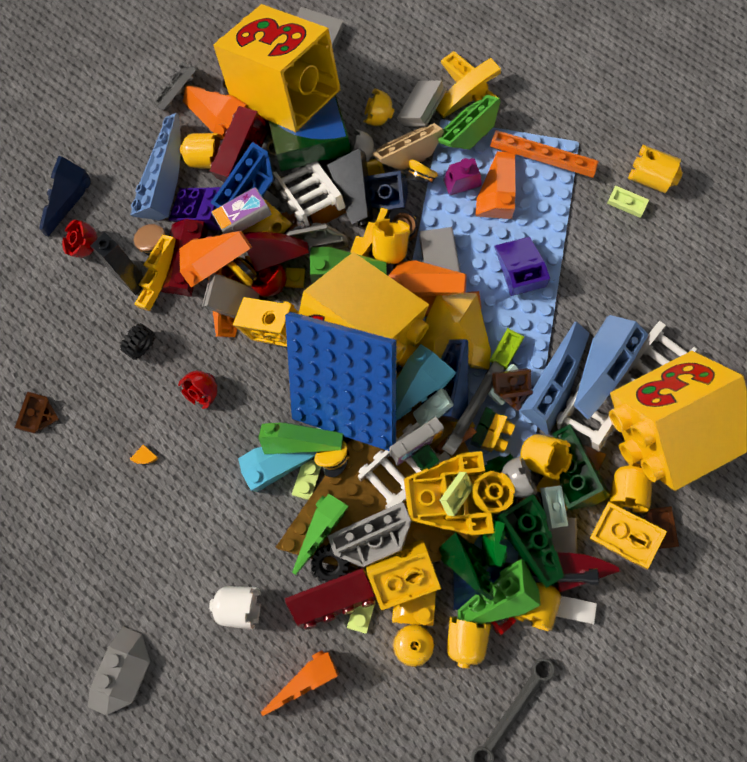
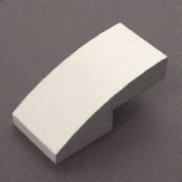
(577, 610)

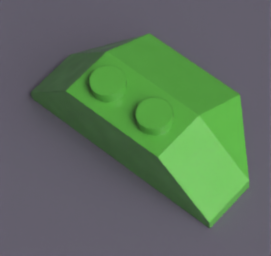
(471, 124)

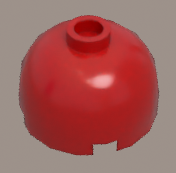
(79, 239)
(270, 281)
(197, 384)

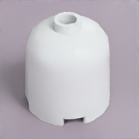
(236, 607)

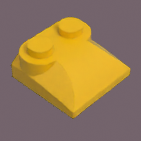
(416, 611)

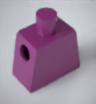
(462, 176)

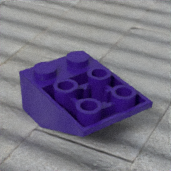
(195, 205)
(522, 266)

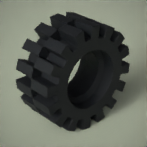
(137, 341)
(320, 571)

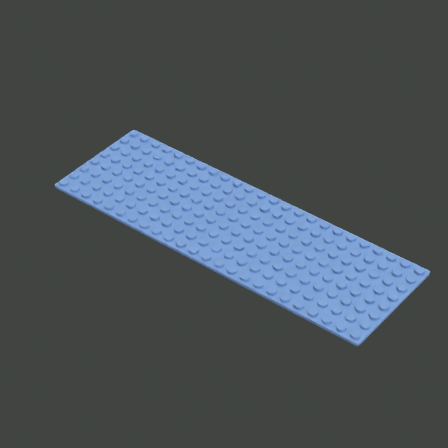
(539, 213)

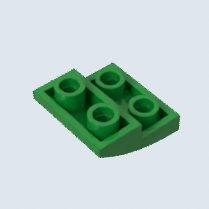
(493, 550)

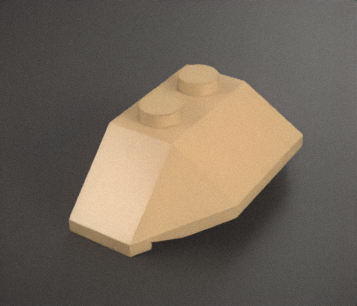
(412, 146)

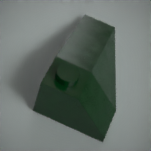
(582, 482)
(531, 538)
(468, 563)

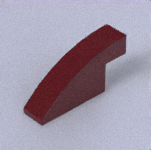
(273, 248)
(579, 564)

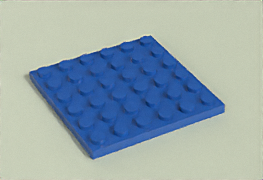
(342, 379)

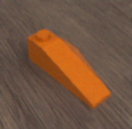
(498, 190)
(207, 255)
(428, 279)
(311, 676)

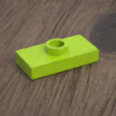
(507, 348)

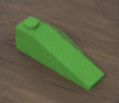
(325, 258)
(295, 438)
(324, 520)
(513, 593)

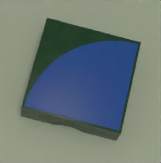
(317, 140)

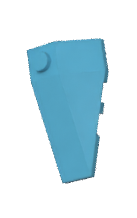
(419, 378)
(263, 470)

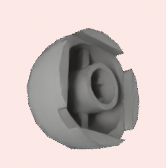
(364, 142)
(521, 477)

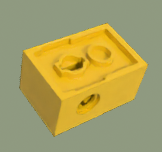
(263, 320)
(628, 535)
(403, 576)

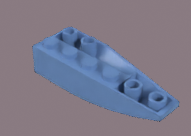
(161, 174)
(608, 361)
(556, 381)

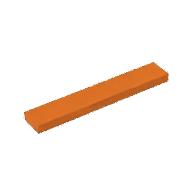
(544, 153)

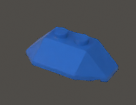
(250, 172)

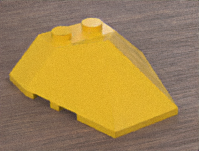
(458, 318)
(429, 485)

